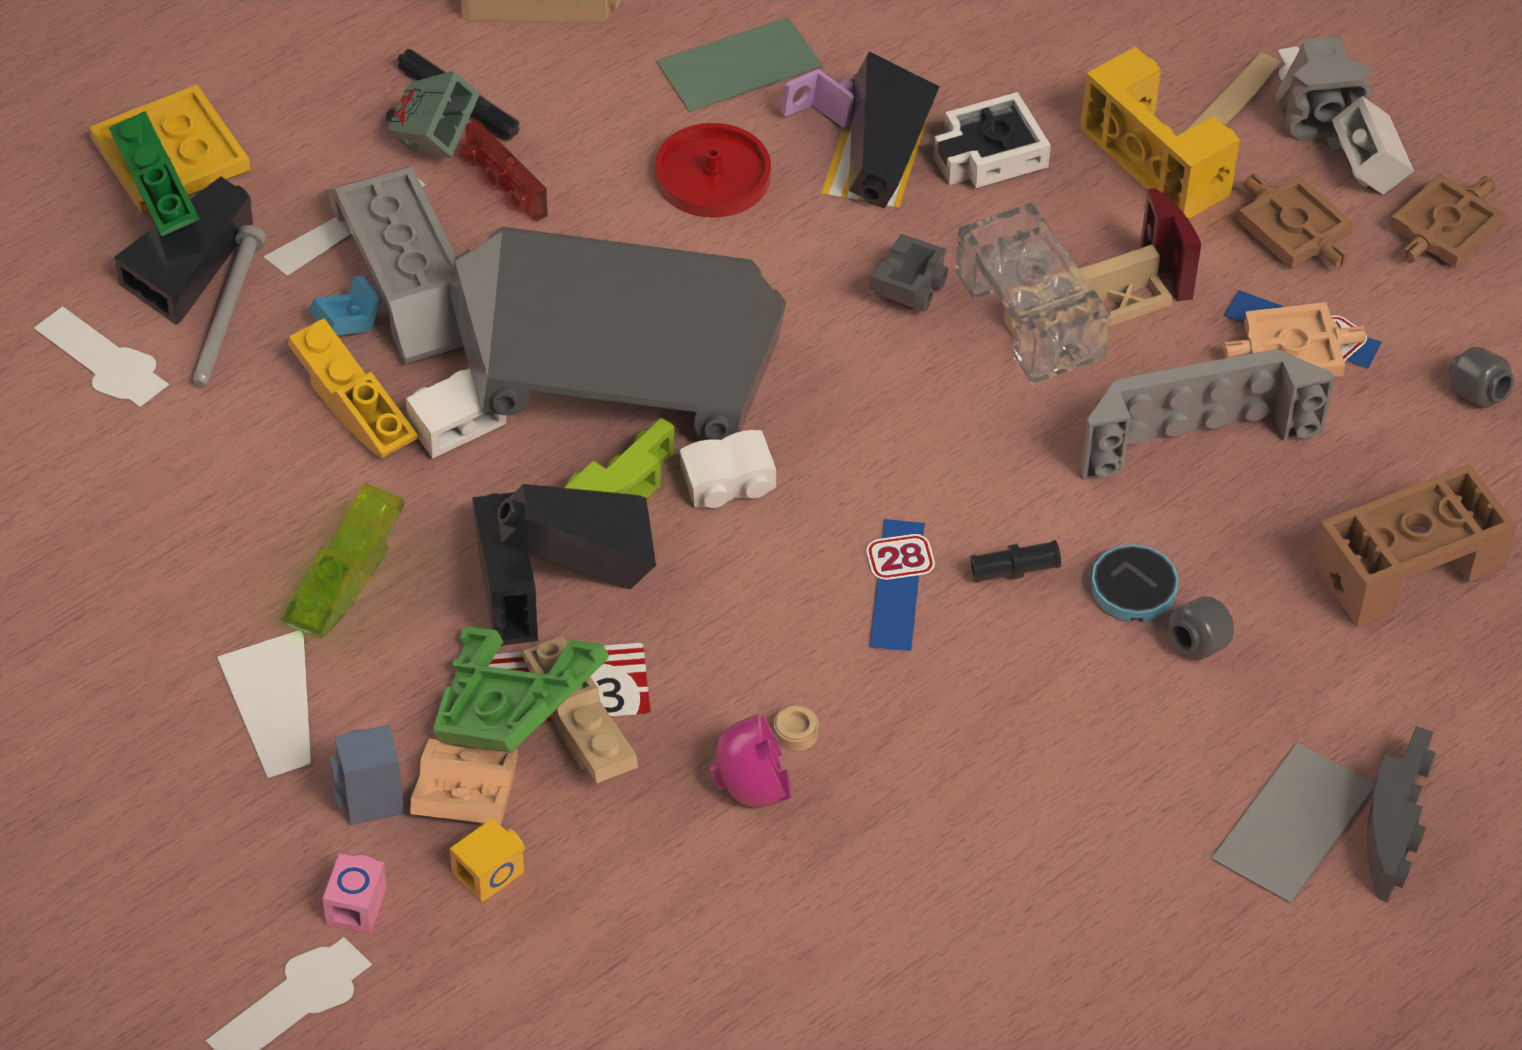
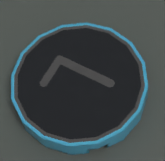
(1134, 583)

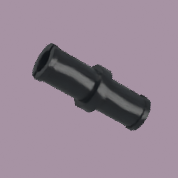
(1015, 561)

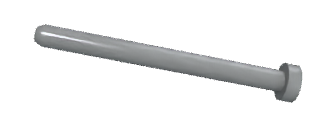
(249, 240)

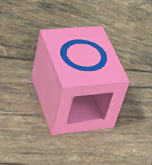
(354, 893)

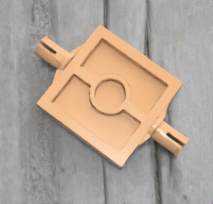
(1299, 331)

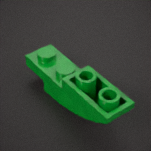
(153, 174)

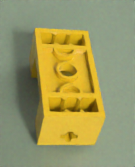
(1120, 118)

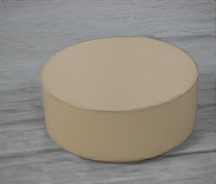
(796, 728)

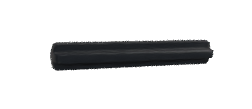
(484, 110)

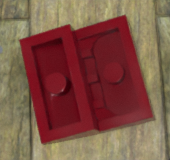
(1174, 241)

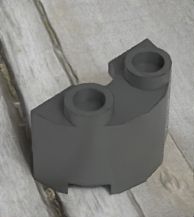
(910, 273)

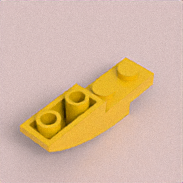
(349, 392)

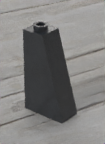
(885, 126)
(177, 267)
(582, 530)
(506, 576)

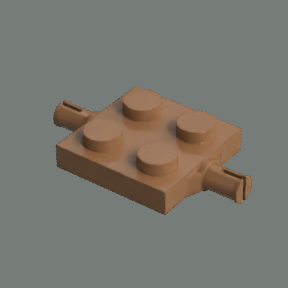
(1447, 220)
(1295, 221)

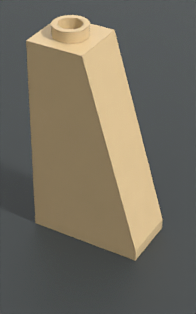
(538, 10)

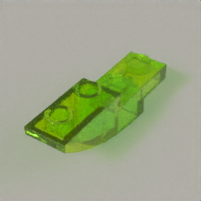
(347, 564)

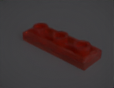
(505, 171)

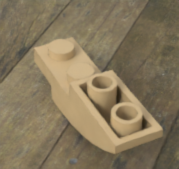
(584, 721)

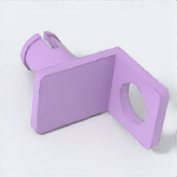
(823, 93)

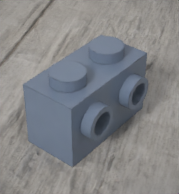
(367, 775)

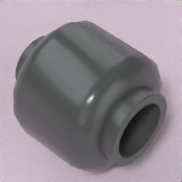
(1481, 377)
(1200, 628)

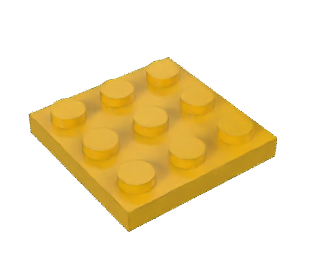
(191, 136)

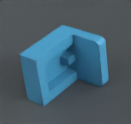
(349, 312)

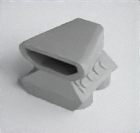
(1319, 88)

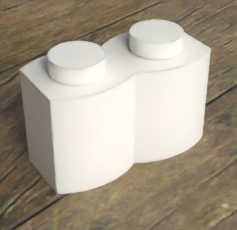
(728, 469)

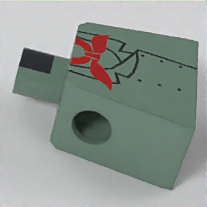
(433, 114)

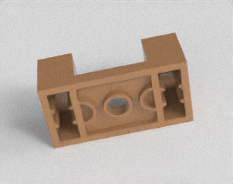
(1372, 550)

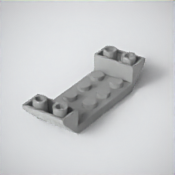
(405, 257)
(1206, 398)

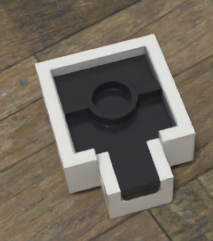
(990, 142)

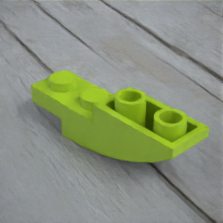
(636, 469)

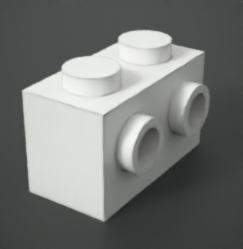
(1372, 146)
(449, 414)

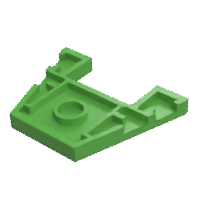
(504, 706)

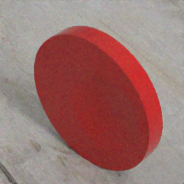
(713, 170)

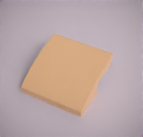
(463, 782)

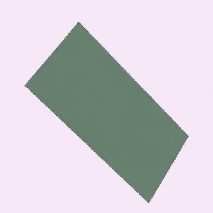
(739, 63)

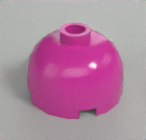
(750, 764)

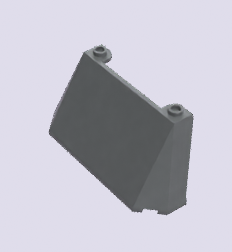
(615, 325)

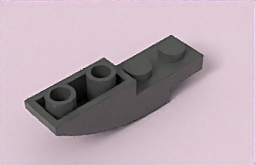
(1395, 814)

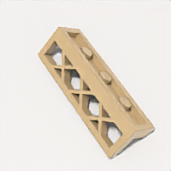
(1116, 281)

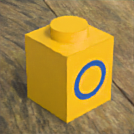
(488, 859)

